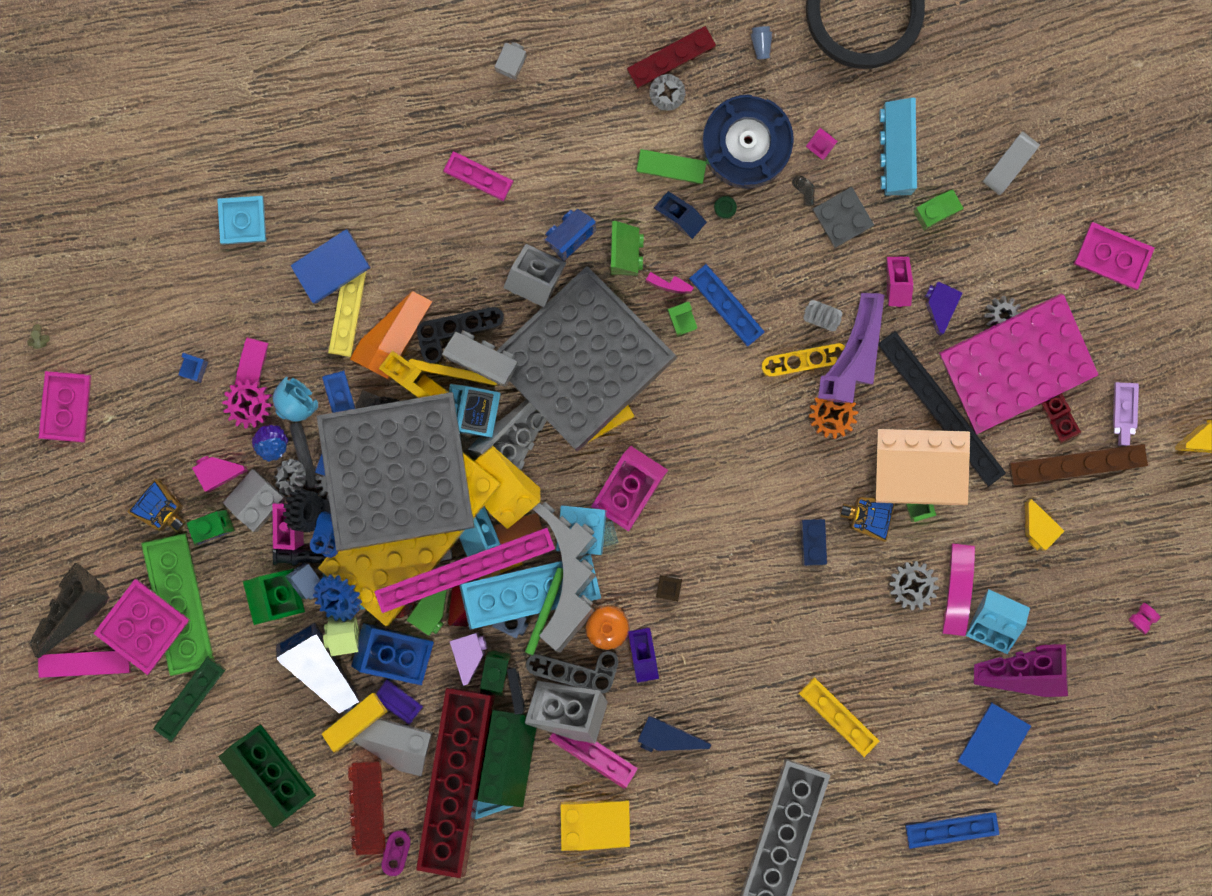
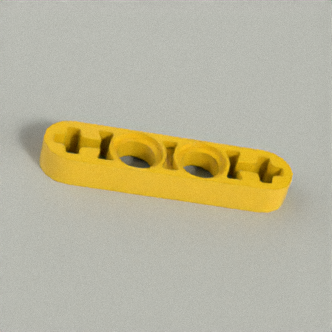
(804, 357)

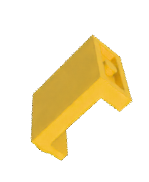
(406, 373)

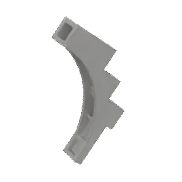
(571, 610)

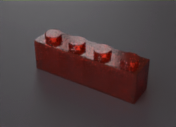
(368, 807)

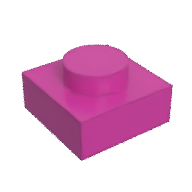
(821, 144)

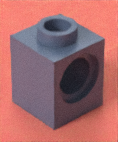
(303, 580)
(520, 630)

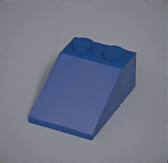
(571, 233)
(392, 654)

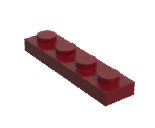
(671, 57)

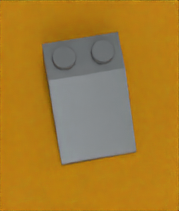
(567, 711)

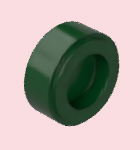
(725, 207)

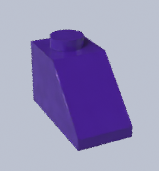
(941, 305)
(643, 655)

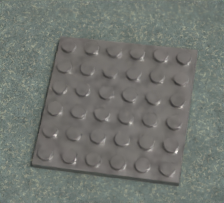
(584, 358)
(395, 472)

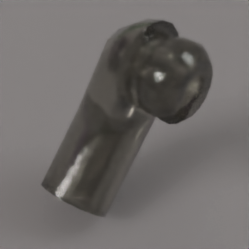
(807, 188)

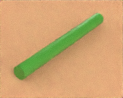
(544, 613)

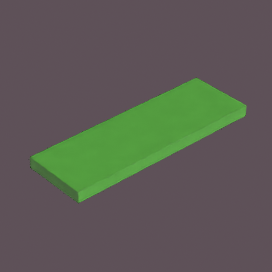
(175, 581)

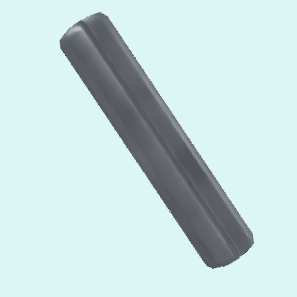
(303, 453)

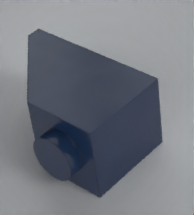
(680, 214)

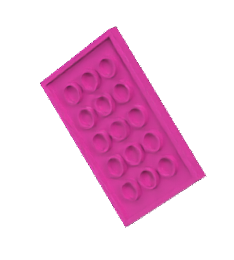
(1018, 363)

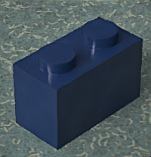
(813, 542)

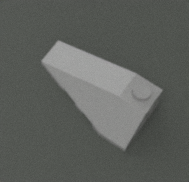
(513, 434)
(397, 744)

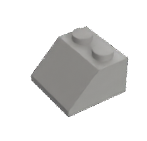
(534, 275)
(253, 500)

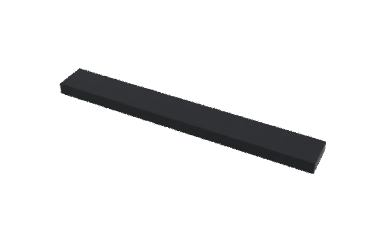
(939, 405)

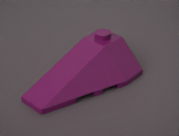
(1032, 673)

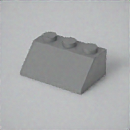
(480, 358)

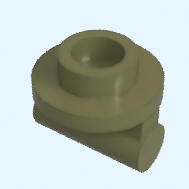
(38, 340)

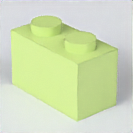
(341, 636)

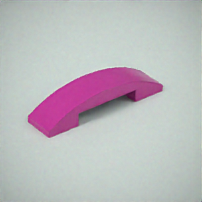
(959, 589)

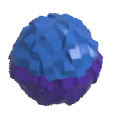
(270, 442)

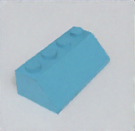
(899, 147)

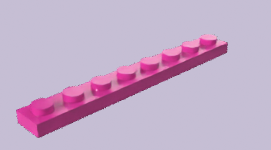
(464, 570)

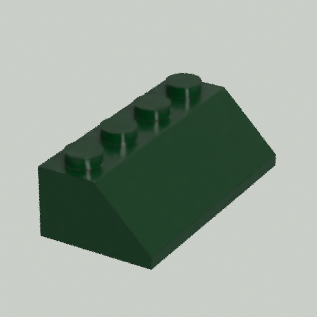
(507, 760)
(266, 776)

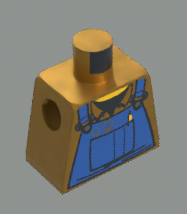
(158, 508)
(869, 517)

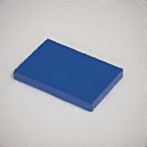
(330, 266)
(994, 743)

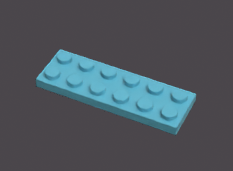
(515, 594)

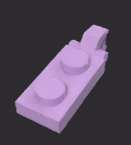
(1125, 411)

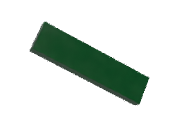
(189, 699)

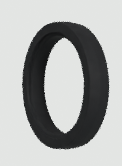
(864, 60)

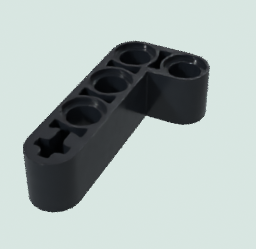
(460, 321)

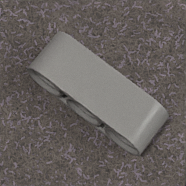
(1011, 163)

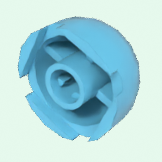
(292, 400)

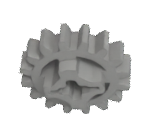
(916, 595)

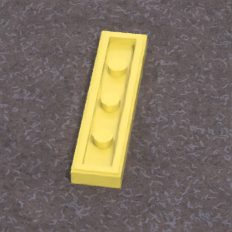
(347, 317)

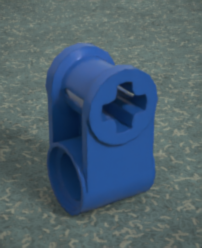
(325, 535)

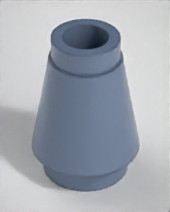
(761, 41)

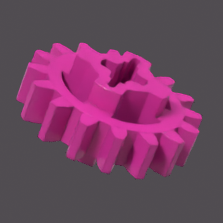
(249, 411)

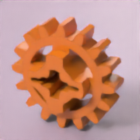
(837, 424)

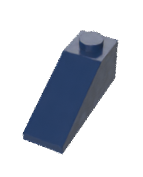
(666, 737)

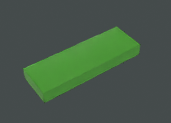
(671, 166)

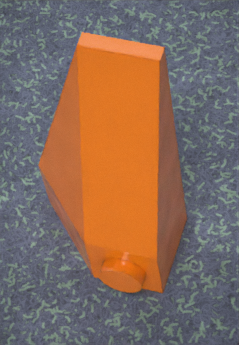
(391, 333)

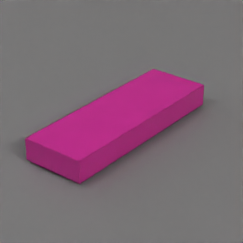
(478, 176)

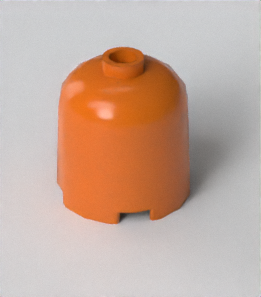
(607, 627)

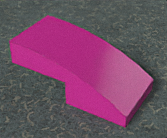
(675, 286)
(252, 360)

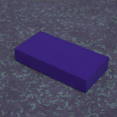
(398, 702)

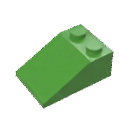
(625, 249)

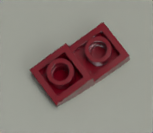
(1060, 418)

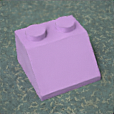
(468, 654)

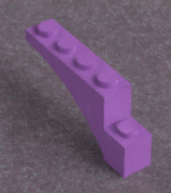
(859, 356)

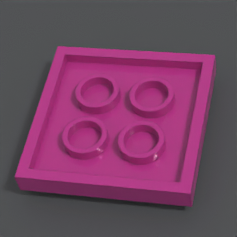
(141, 626)

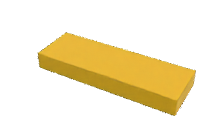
(354, 722)

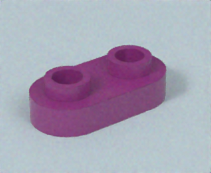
(396, 852)

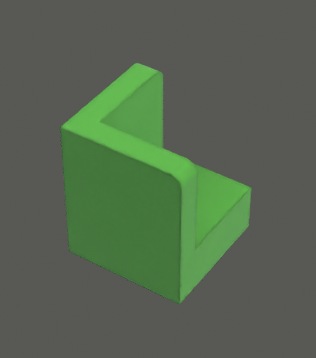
(682, 318)
(920, 511)

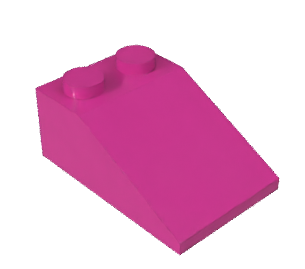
(629, 488)

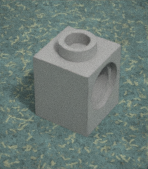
(511, 60)

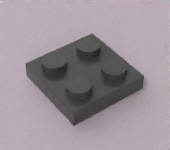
(843, 217)

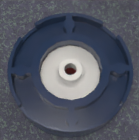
(752, 120)

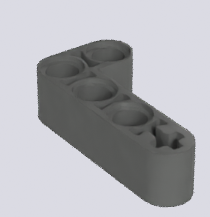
(571, 668)

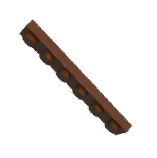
(1078, 464)

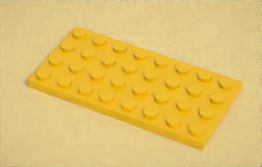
(393, 562)

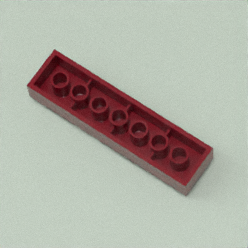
(455, 782)

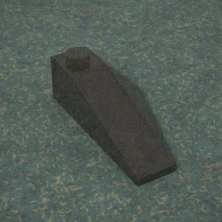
(76, 604)

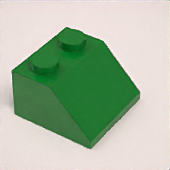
(272, 597)

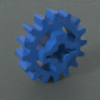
(337, 598)

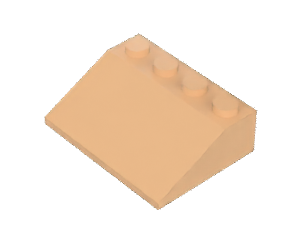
(922, 467)

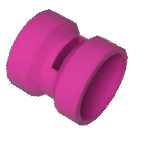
(1141, 621)

